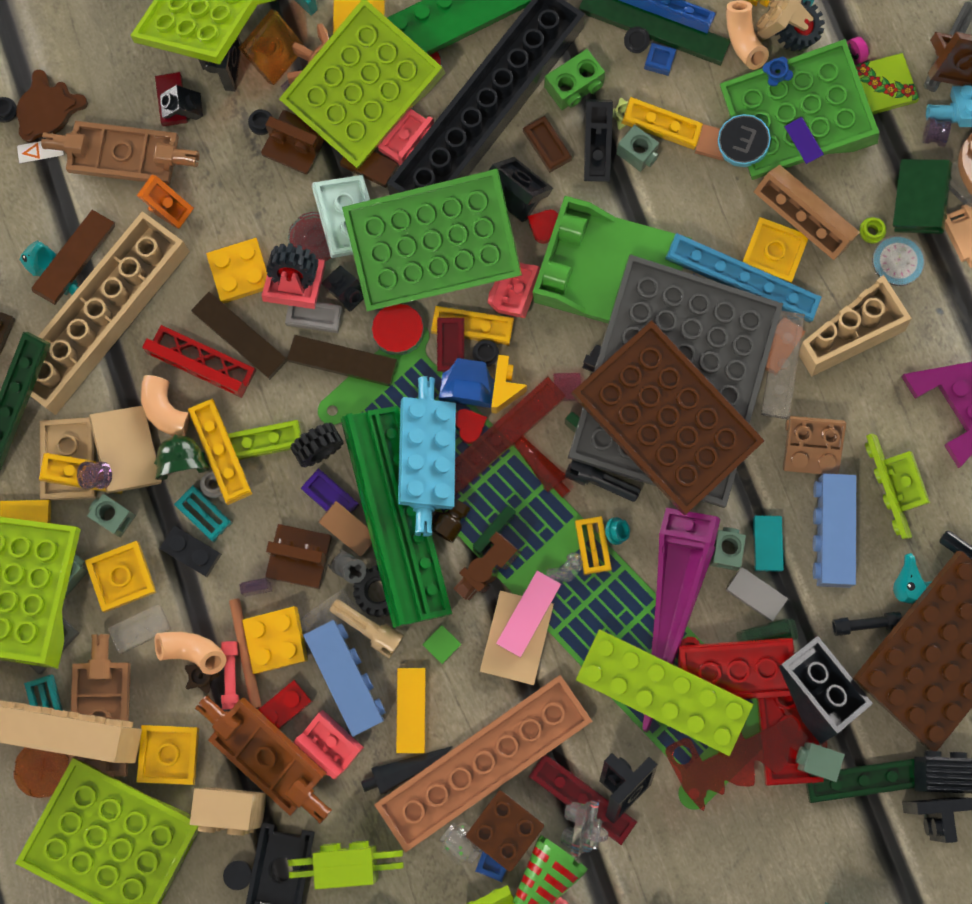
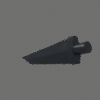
(395, 773)

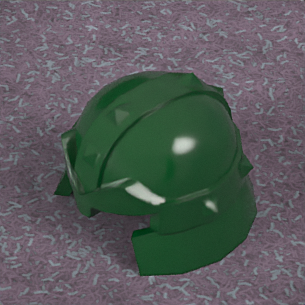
(177, 455)

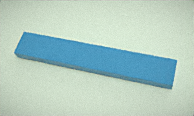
(741, 276)

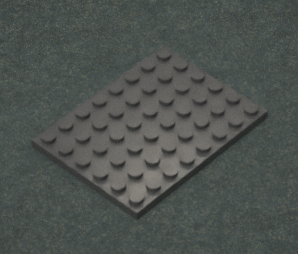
(712, 324)

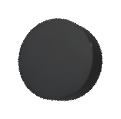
(237, 875)

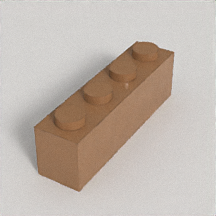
(806, 212)

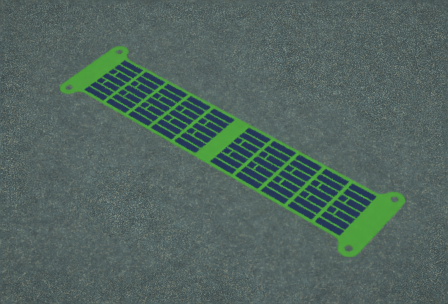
(545, 536)

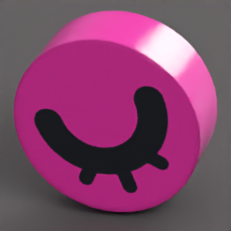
(858, 50)

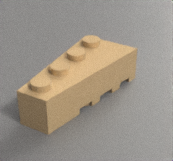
(856, 328)

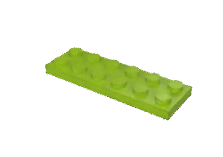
(664, 692)

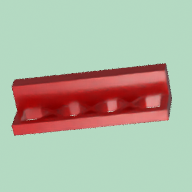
(194, 366)

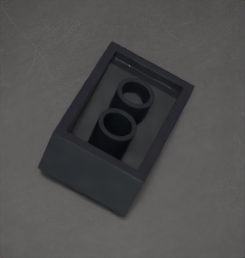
(823, 690)

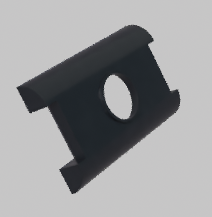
(270, 847)

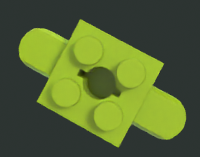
(345, 866)

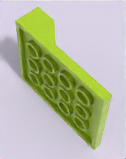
(194, 26)
(362, 83)
(33, 587)
(107, 840)

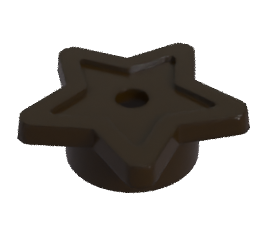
(194, 680)

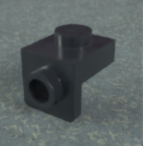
(181, 102)
(344, 288)

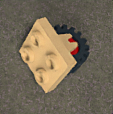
(793, 21)

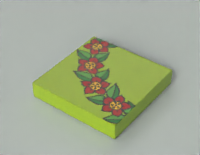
(887, 83)

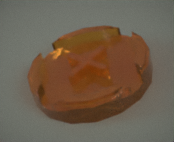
(39, 771)

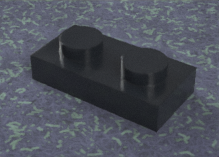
(190, 551)

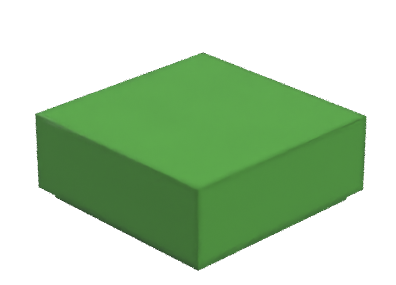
(442, 644)

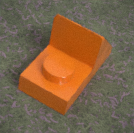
(164, 202)

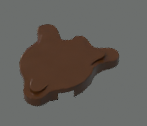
(46, 107)

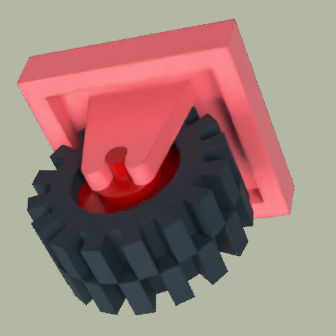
(293, 277)

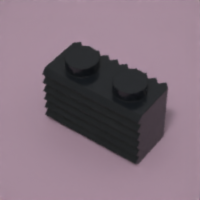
(943, 774)

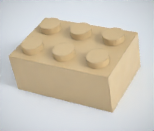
(227, 808)

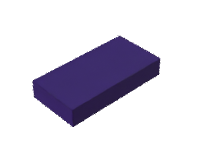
(326, 492)

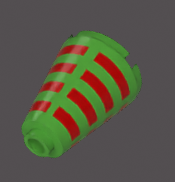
(547, 874)

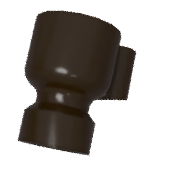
(449, 524)

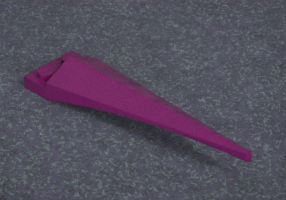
(683, 560)

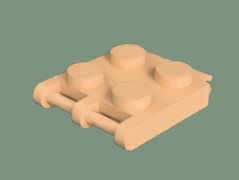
(961, 233)

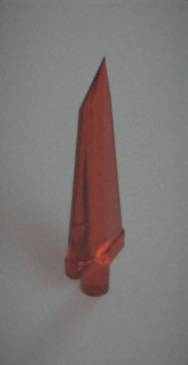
(543, 468)

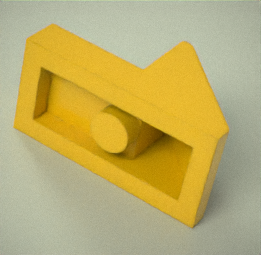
(505, 392)

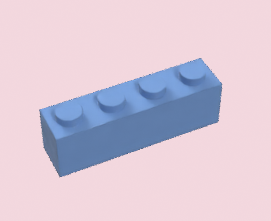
(835, 531)
(344, 677)

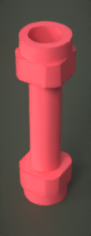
(230, 649)

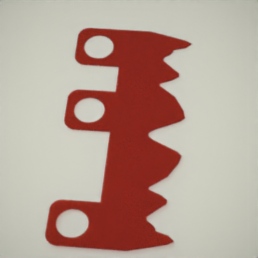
(767, 746)

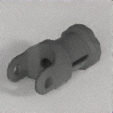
(348, 567)

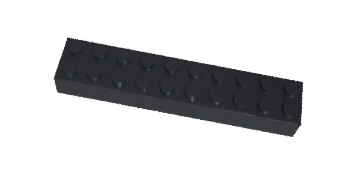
(491, 96)

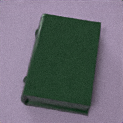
(922, 196)

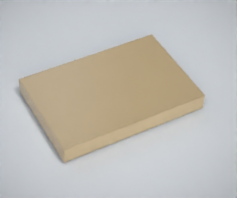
(69, 439)
(127, 446)
(502, 662)

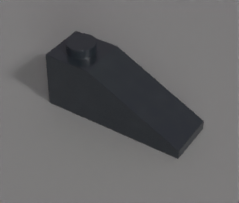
(597, 140)

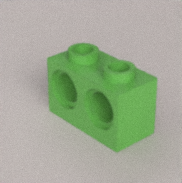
(570, 75)

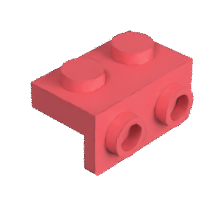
(405, 136)
(514, 294)
(328, 745)

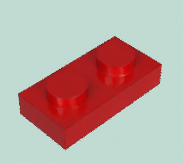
(286, 704)

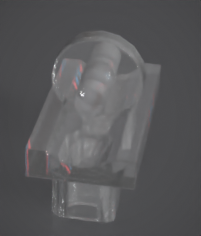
(587, 828)

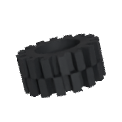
(316, 445)
(362, 597)

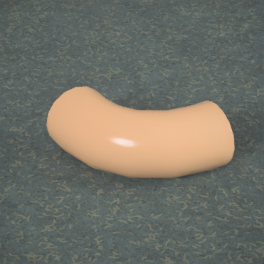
(743, 35)
(158, 408)
(191, 648)

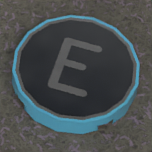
(744, 140)

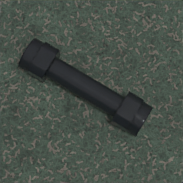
(844, 626)

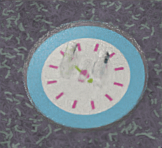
(899, 260)

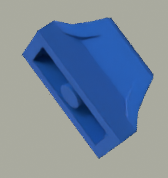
(467, 384)

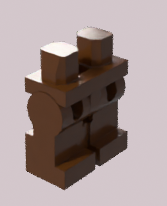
(485, 569)

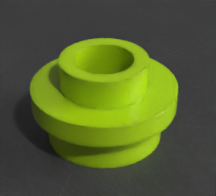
(876, 224)

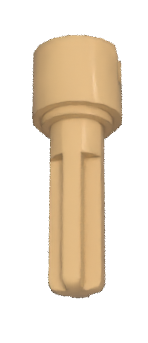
(383, 638)

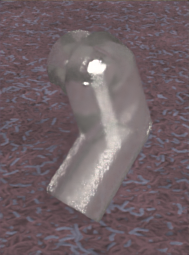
(568, 570)

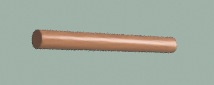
(250, 678)

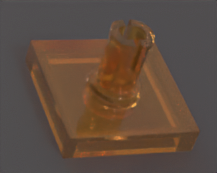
(271, 47)

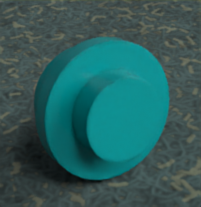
(617, 530)

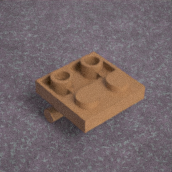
(813, 445)

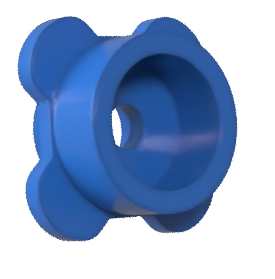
(777, 64)

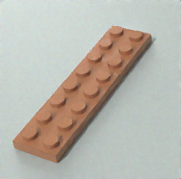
(482, 763)

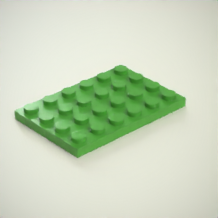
(432, 240)

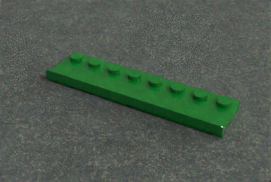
(445, 22)
(404, 561)

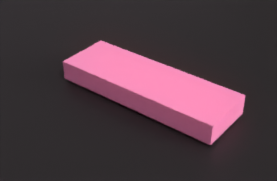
(528, 614)

